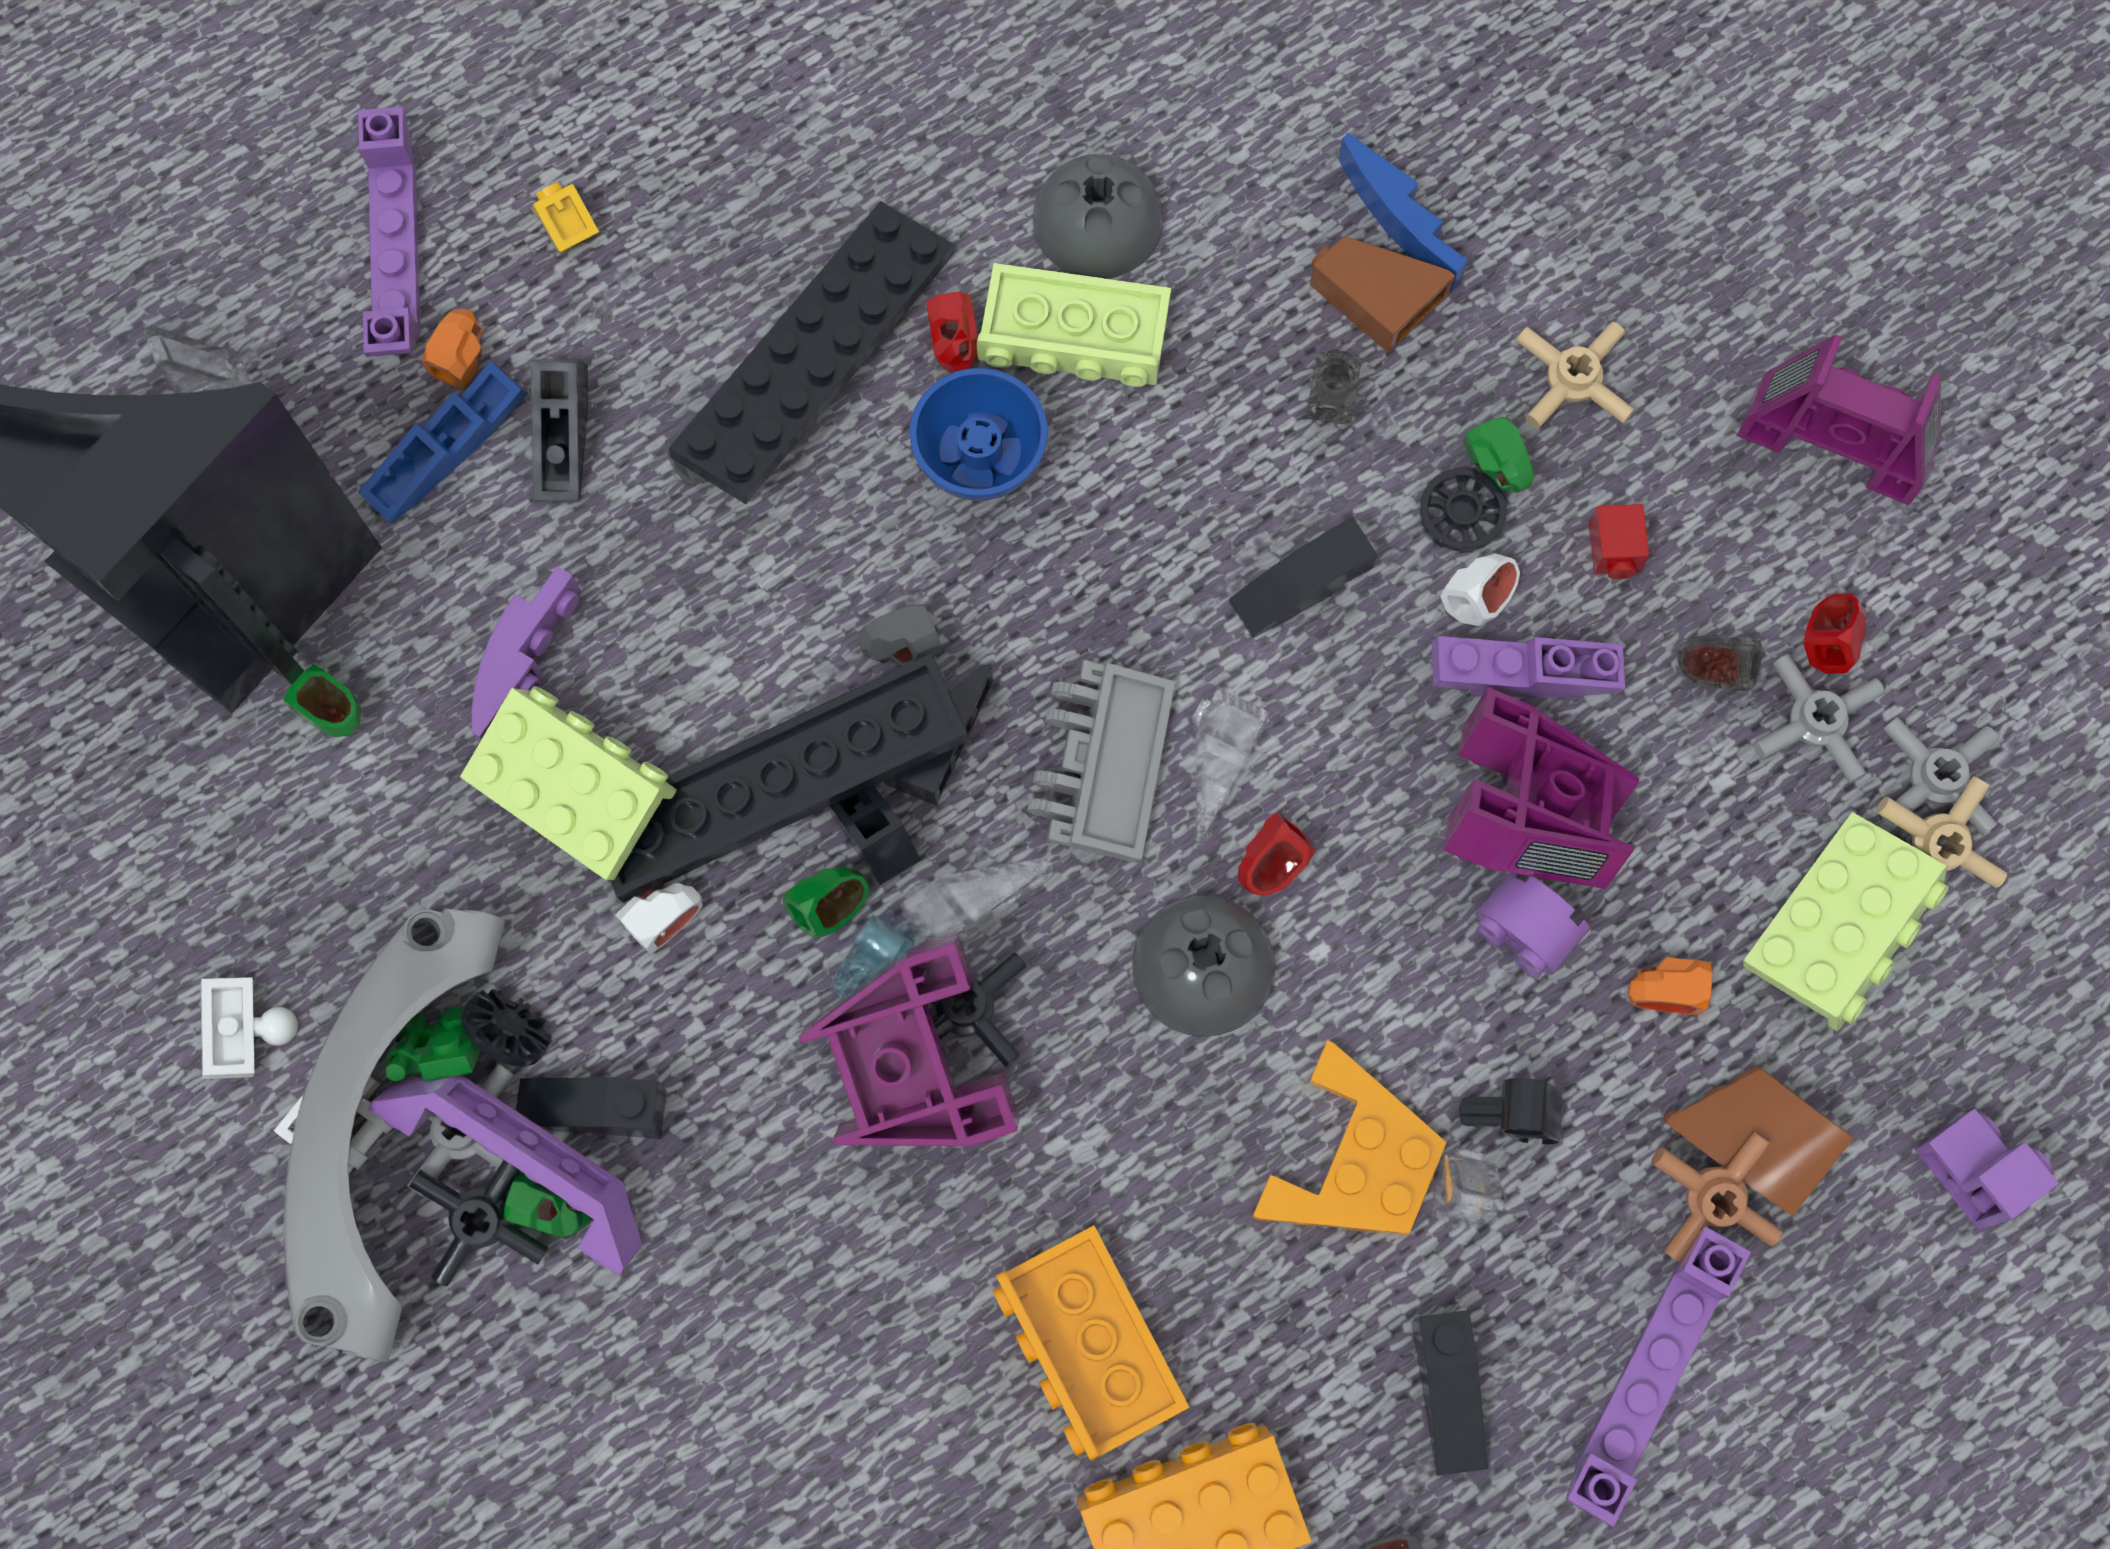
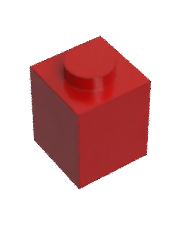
(1618, 540)

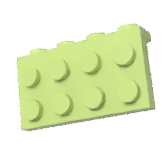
(1074, 325)
(566, 780)
(1848, 920)

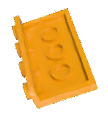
(1089, 1344)
(1206, 1499)

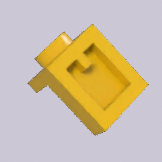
(564, 216)

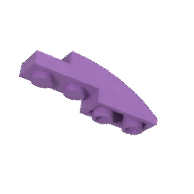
(518, 636)
(1528, 669)

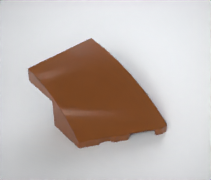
(1800, 1137)

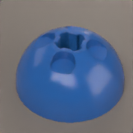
(971, 413)

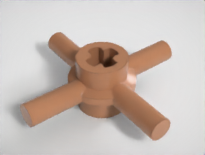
(1704, 1184)

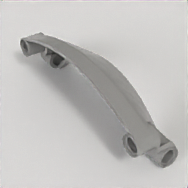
(320, 1235)

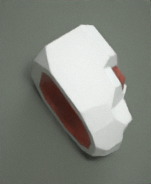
(1481, 589)
(660, 914)

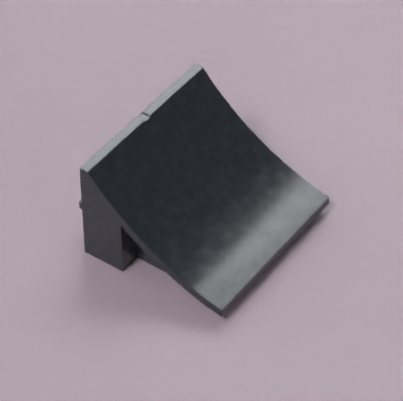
(186, 521)

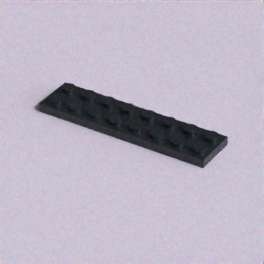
(811, 352)
(794, 772)

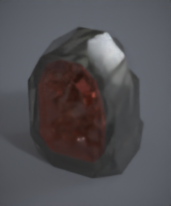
(1721, 661)

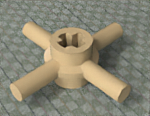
(1575, 388)
(1952, 828)

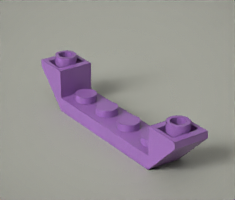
(394, 257)
(542, 1157)
(1651, 1374)

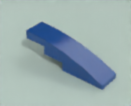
(1390, 199)
(441, 445)

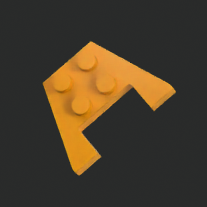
(1378, 1167)

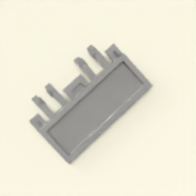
(1117, 760)

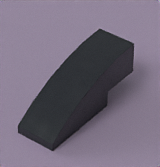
(1304, 577)

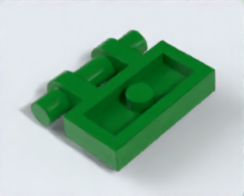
(432, 1049)

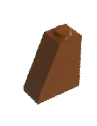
(1379, 288)

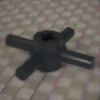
(983, 1003)
(465, 1231)

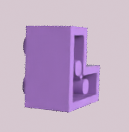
(1983, 1174)

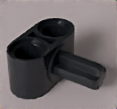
(1524, 1111)

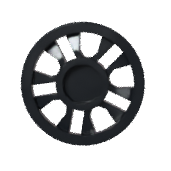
(1462, 510)
(507, 1027)

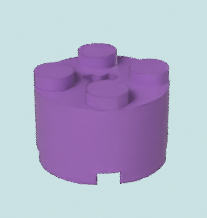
(1531, 923)

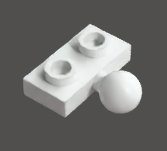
(230, 1027)

